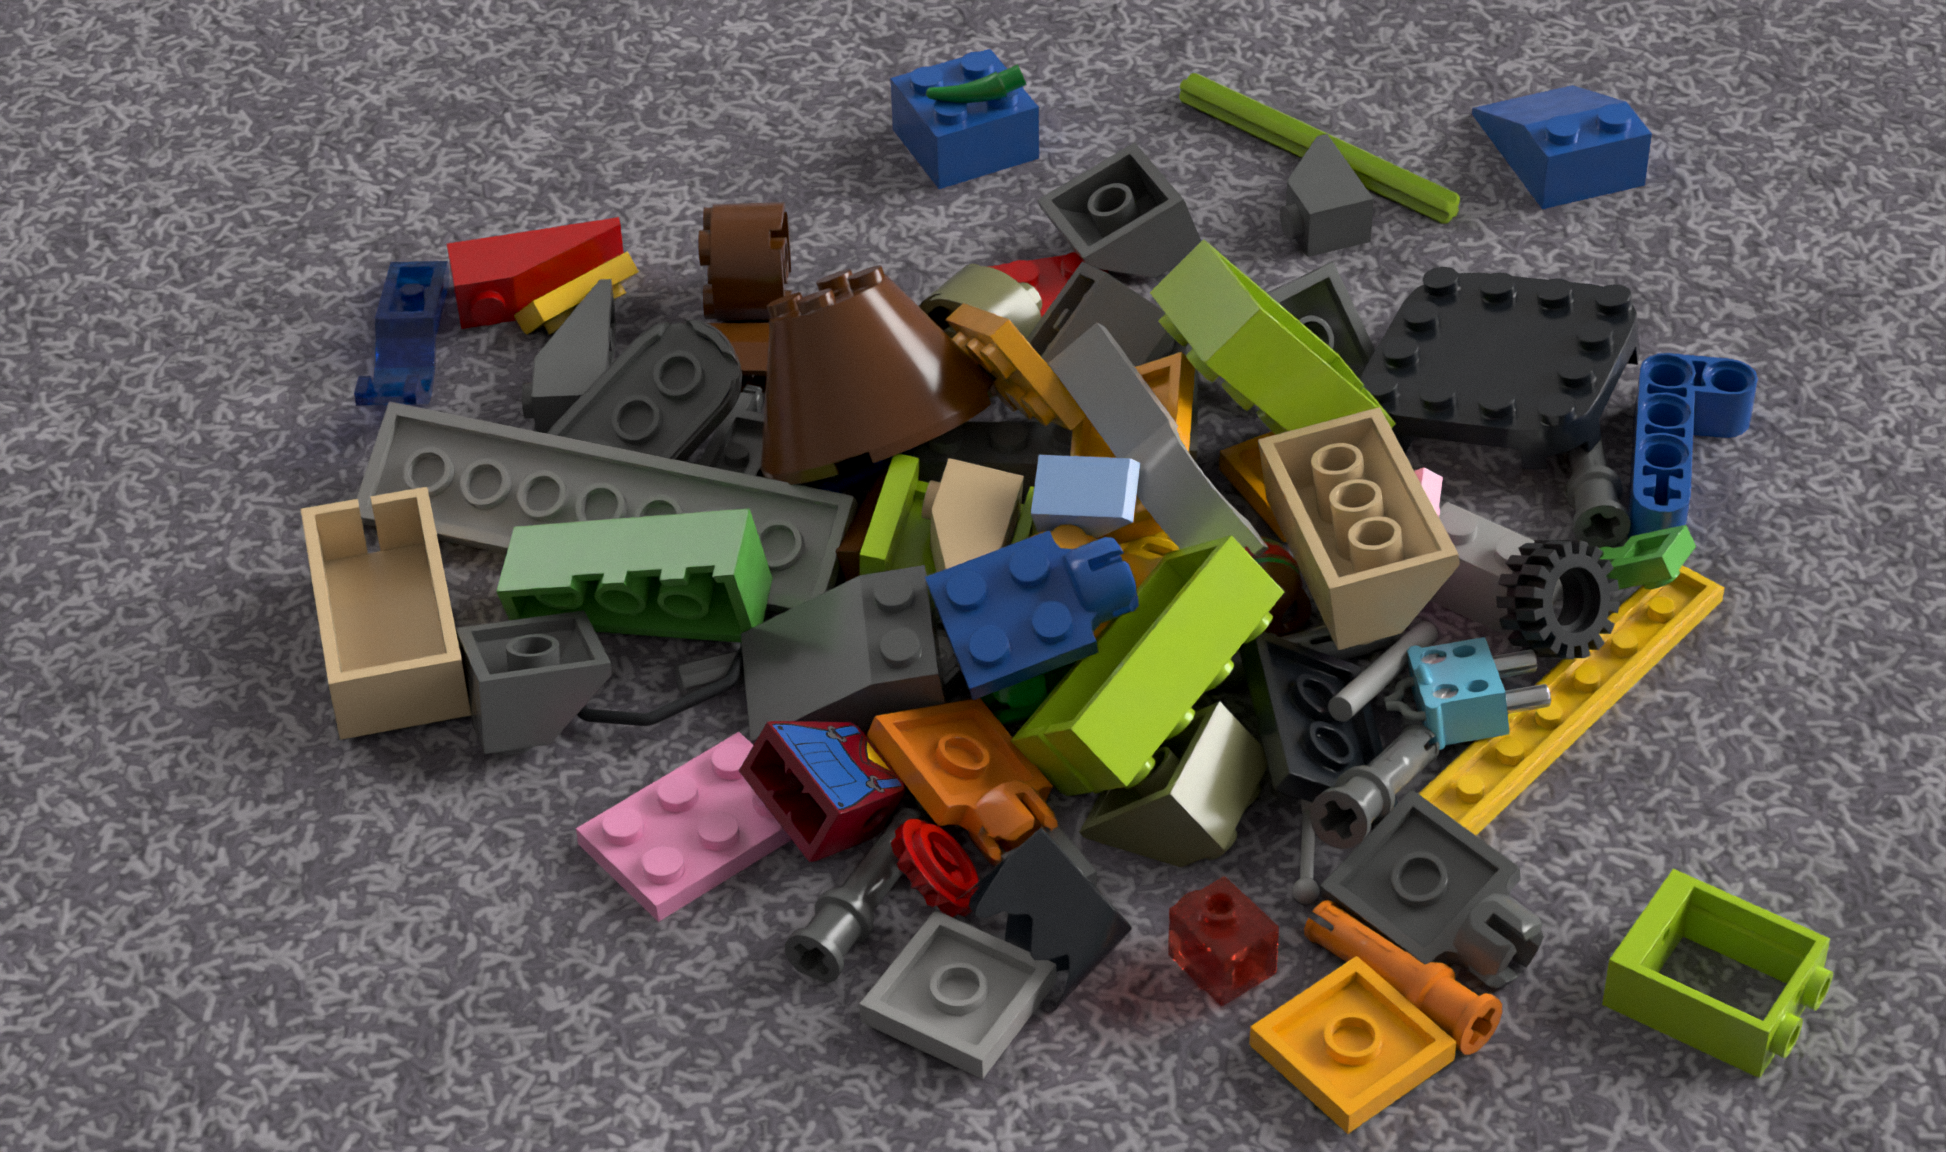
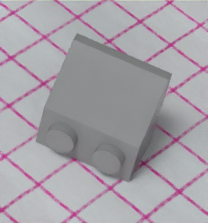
(1482, 557)

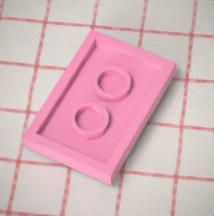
(685, 831)

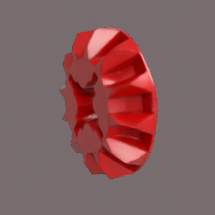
(935, 866)

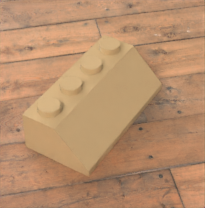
(1357, 524)

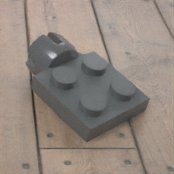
(1437, 893)

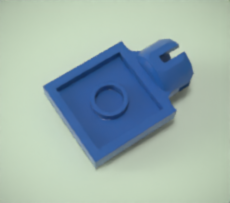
(1030, 607)

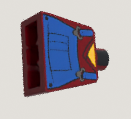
(822, 784)

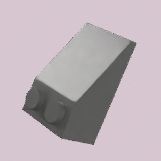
(847, 654)

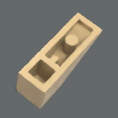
(971, 512)

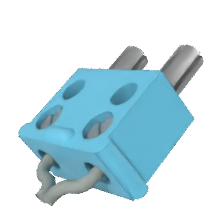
(1462, 690)

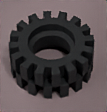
(1584, 598)

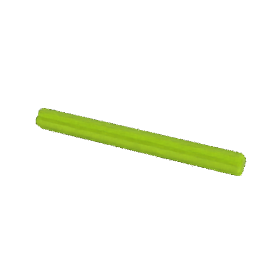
(1296, 138)

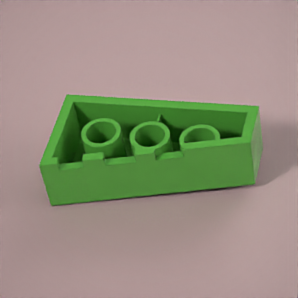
(643, 574)

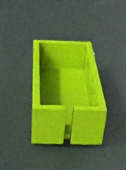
(1256, 346)
(1150, 669)

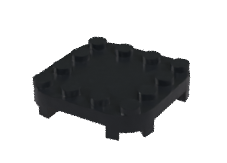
(1504, 361)

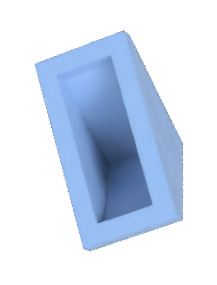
(1084, 492)

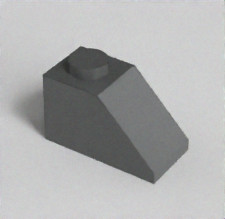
(1326, 202)

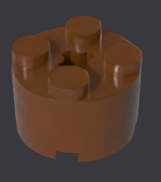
(745, 259)

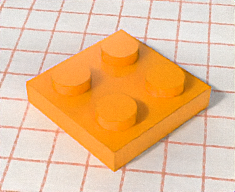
(1352, 1044)

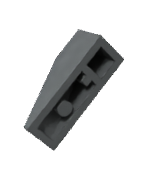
(572, 358)

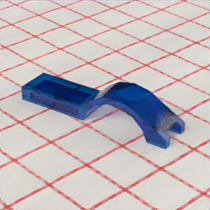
(406, 335)

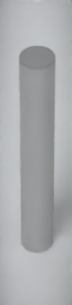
(1380, 672)

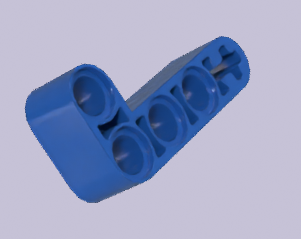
(1673, 402)

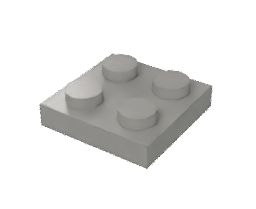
(958, 994)

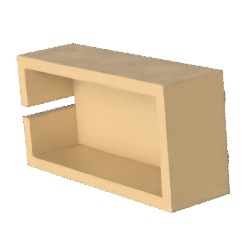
(384, 615)

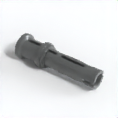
(1595, 497)
(1367, 793)
(846, 913)

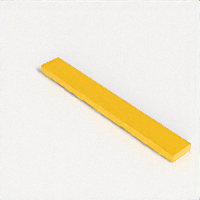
(1581, 691)

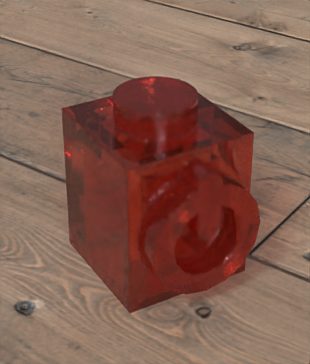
(1222, 940)

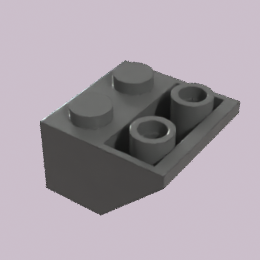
(1100, 298)

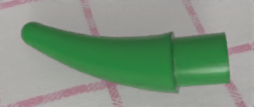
(981, 90)

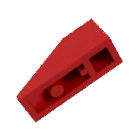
(509, 271)

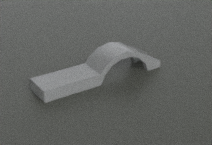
(1143, 430)

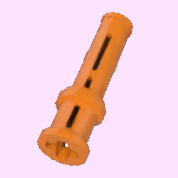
(1428, 986)

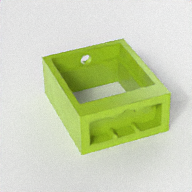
(1738, 931)

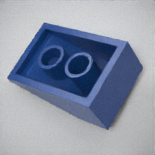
(1569, 143)

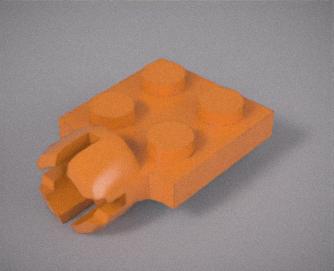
(966, 773)

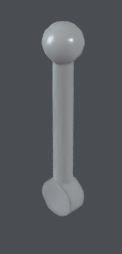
(1306, 889)

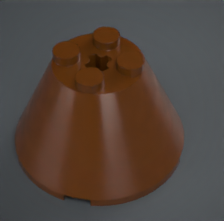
(859, 376)

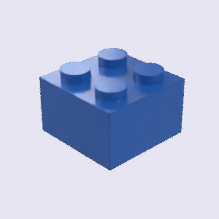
(963, 138)

